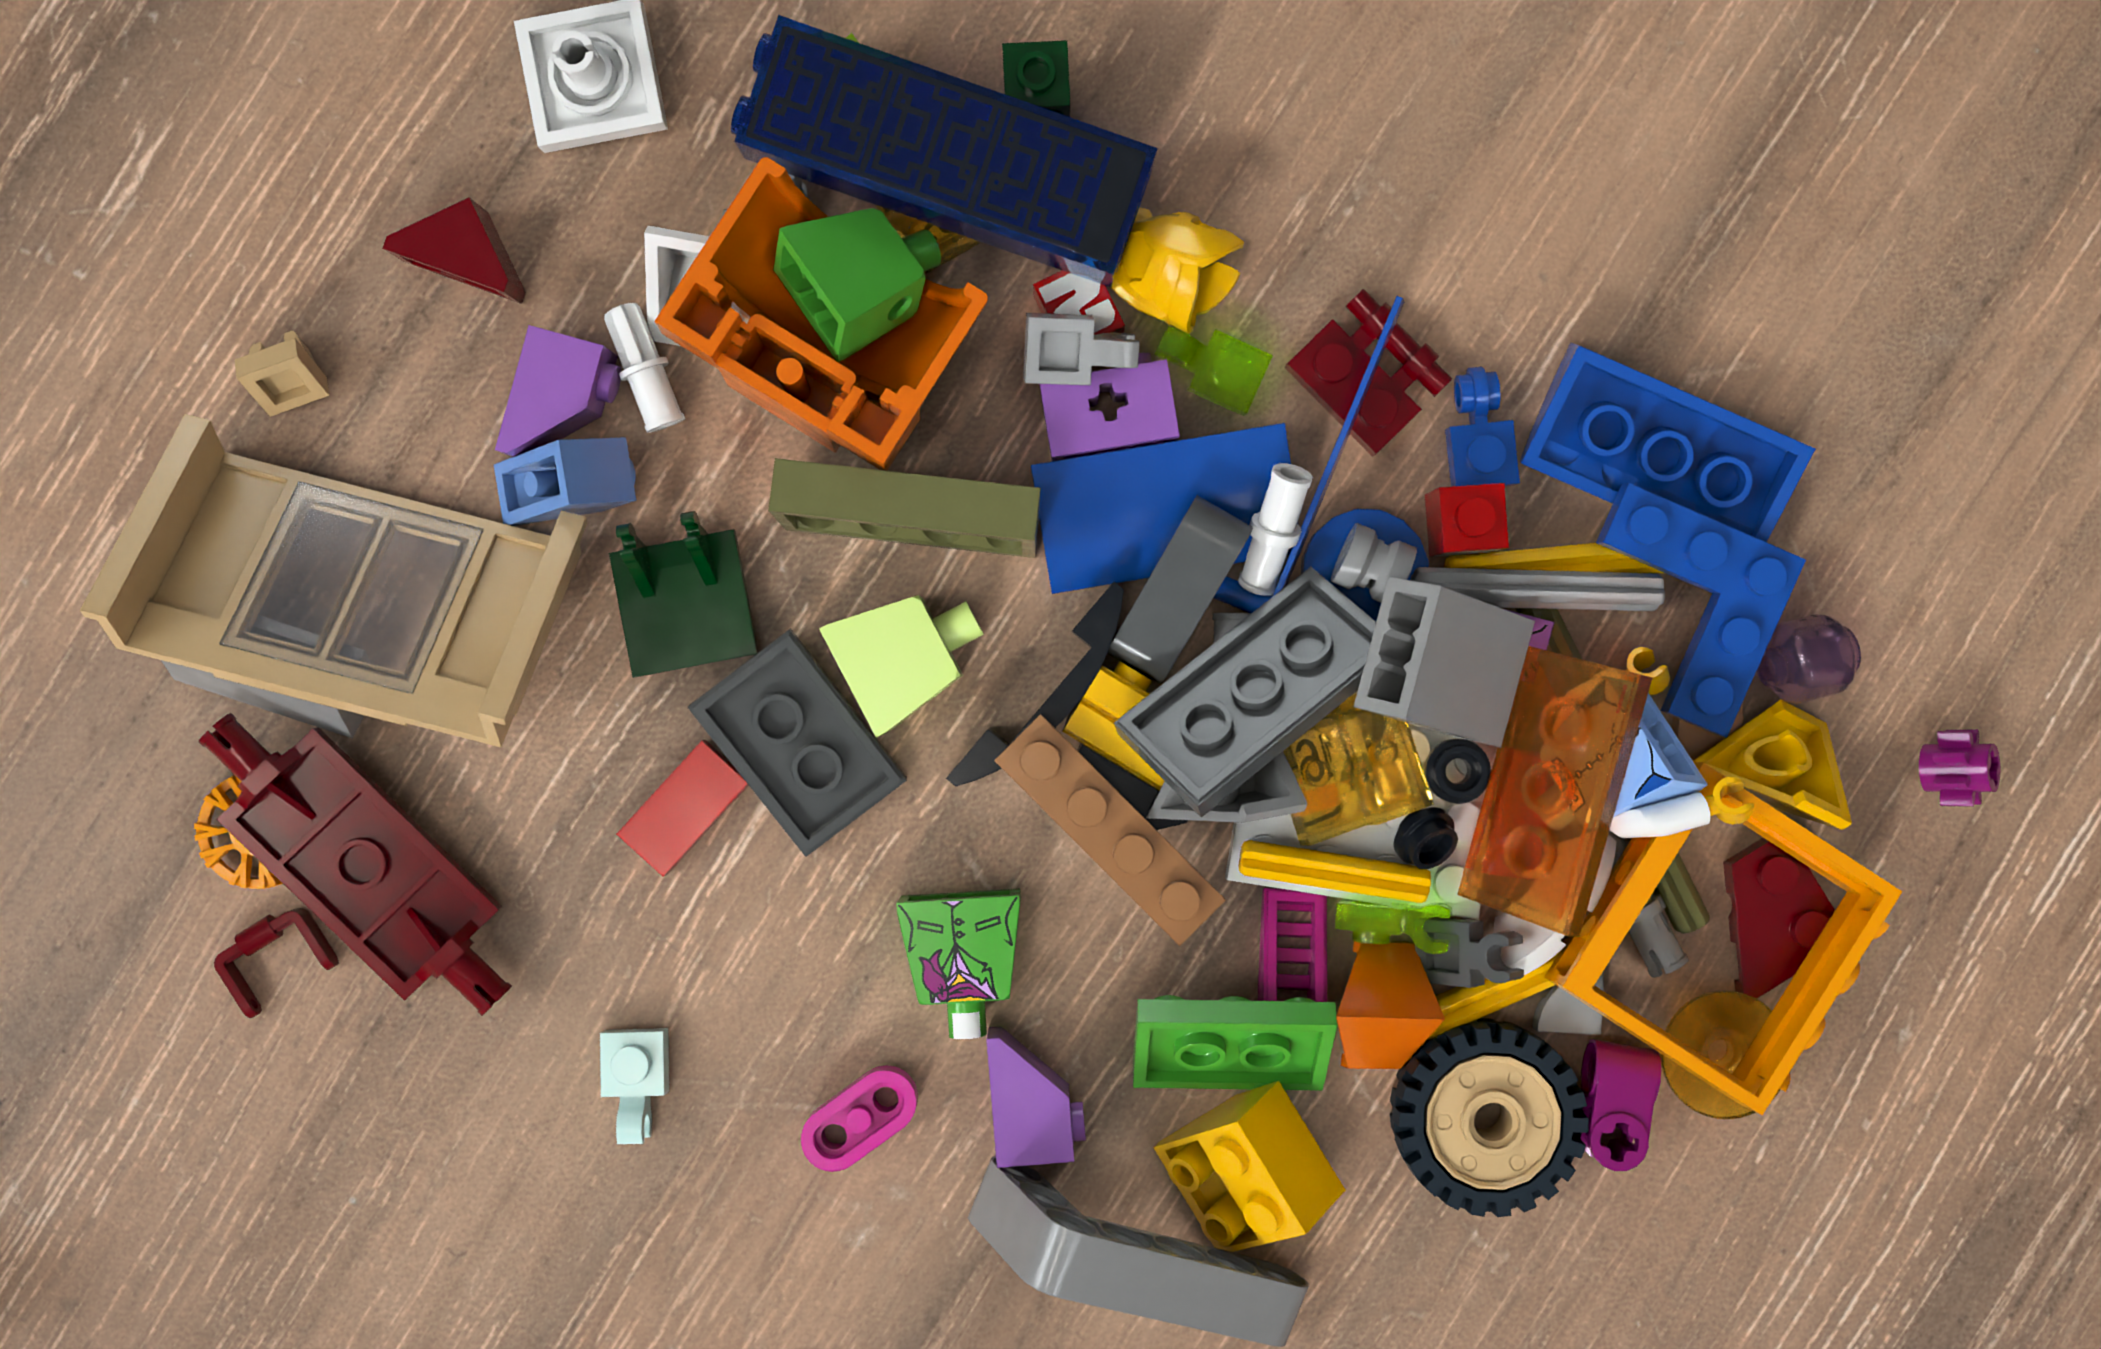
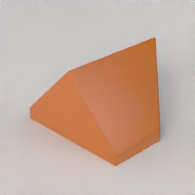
(1386, 1007)

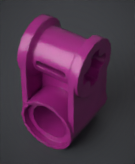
(1619, 1092)

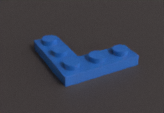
(1748, 596)

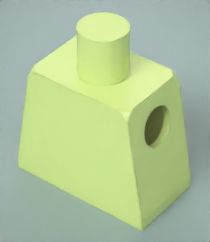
(899, 656)

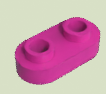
(861, 1116)

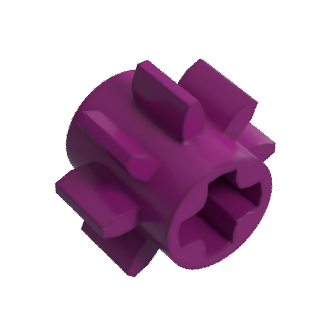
(1959, 768)

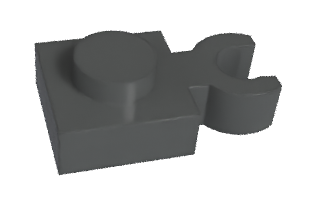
(1470, 954)

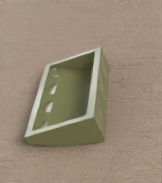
(905, 508)

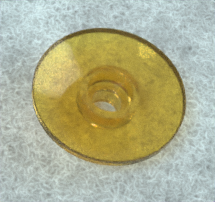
(1698, 1024)

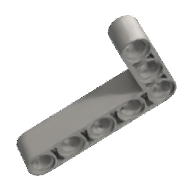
(1129, 1267)

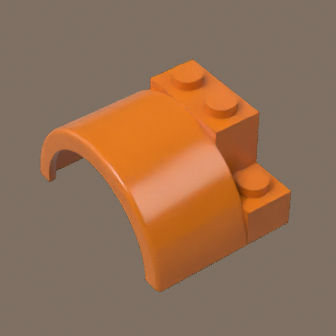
(778, 353)

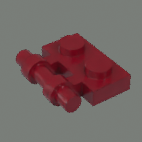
(1335, 365)

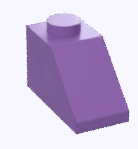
(556, 390)
(1029, 1106)

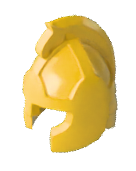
(1165, 263)

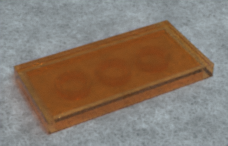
(1554, 790)

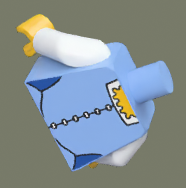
(1661, 779)

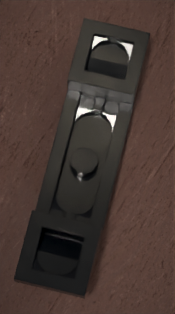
(1097, 632)

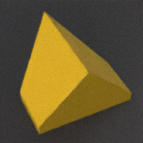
(1786, 763)

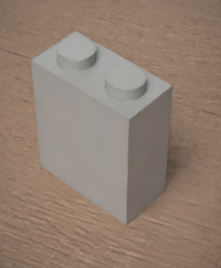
(1444, 661)

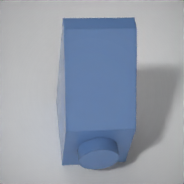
(565, 476)

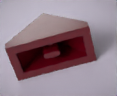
(459, 246)

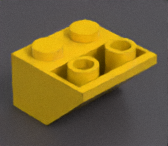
(1251, 1170)

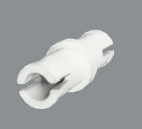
(1275, 528)

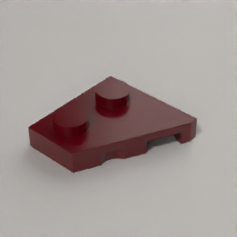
(1773, 915)

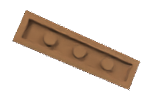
(1110, 829)

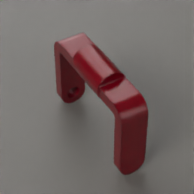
(261, 935)

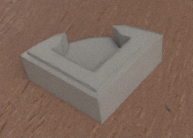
(1565, 1014)

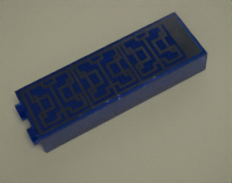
(943, 150)

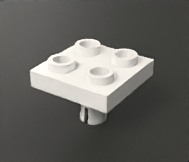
(590, 75)

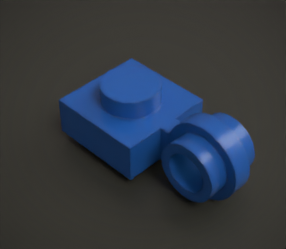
(1480, 450)

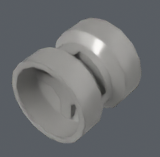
(1369, 562)

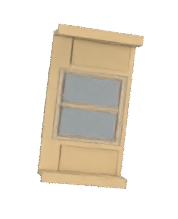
(333, 590)

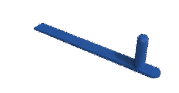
(1230, 590)

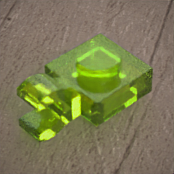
(1223, 371)
(1376, 922)

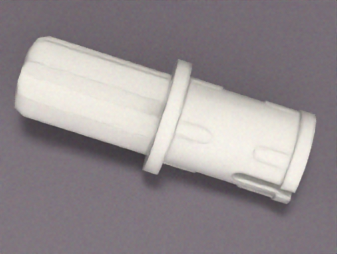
(643, 367)

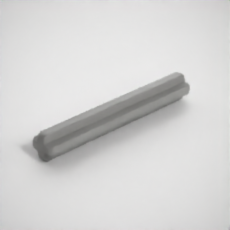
(1551, 588)

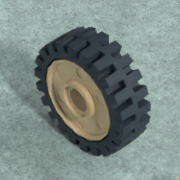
(1522, 1150)

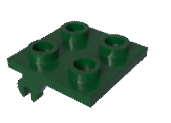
(682, 599)

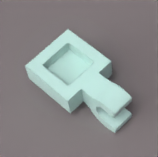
(634, 1068)

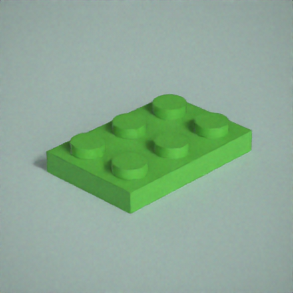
(1232, 1043)

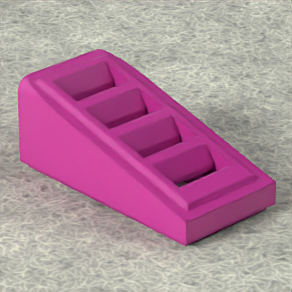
(1269, 955)

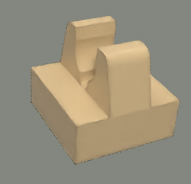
(281, 375)

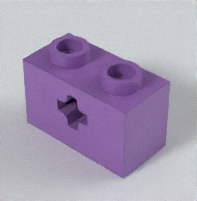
(1143, 421)

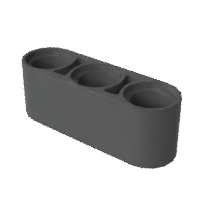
(1179, 589)

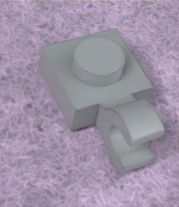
(1065, 349)

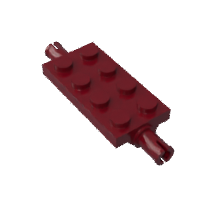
(358, 862)

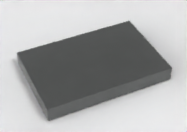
(797, 742)

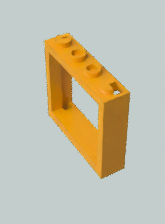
(1800, 1012)

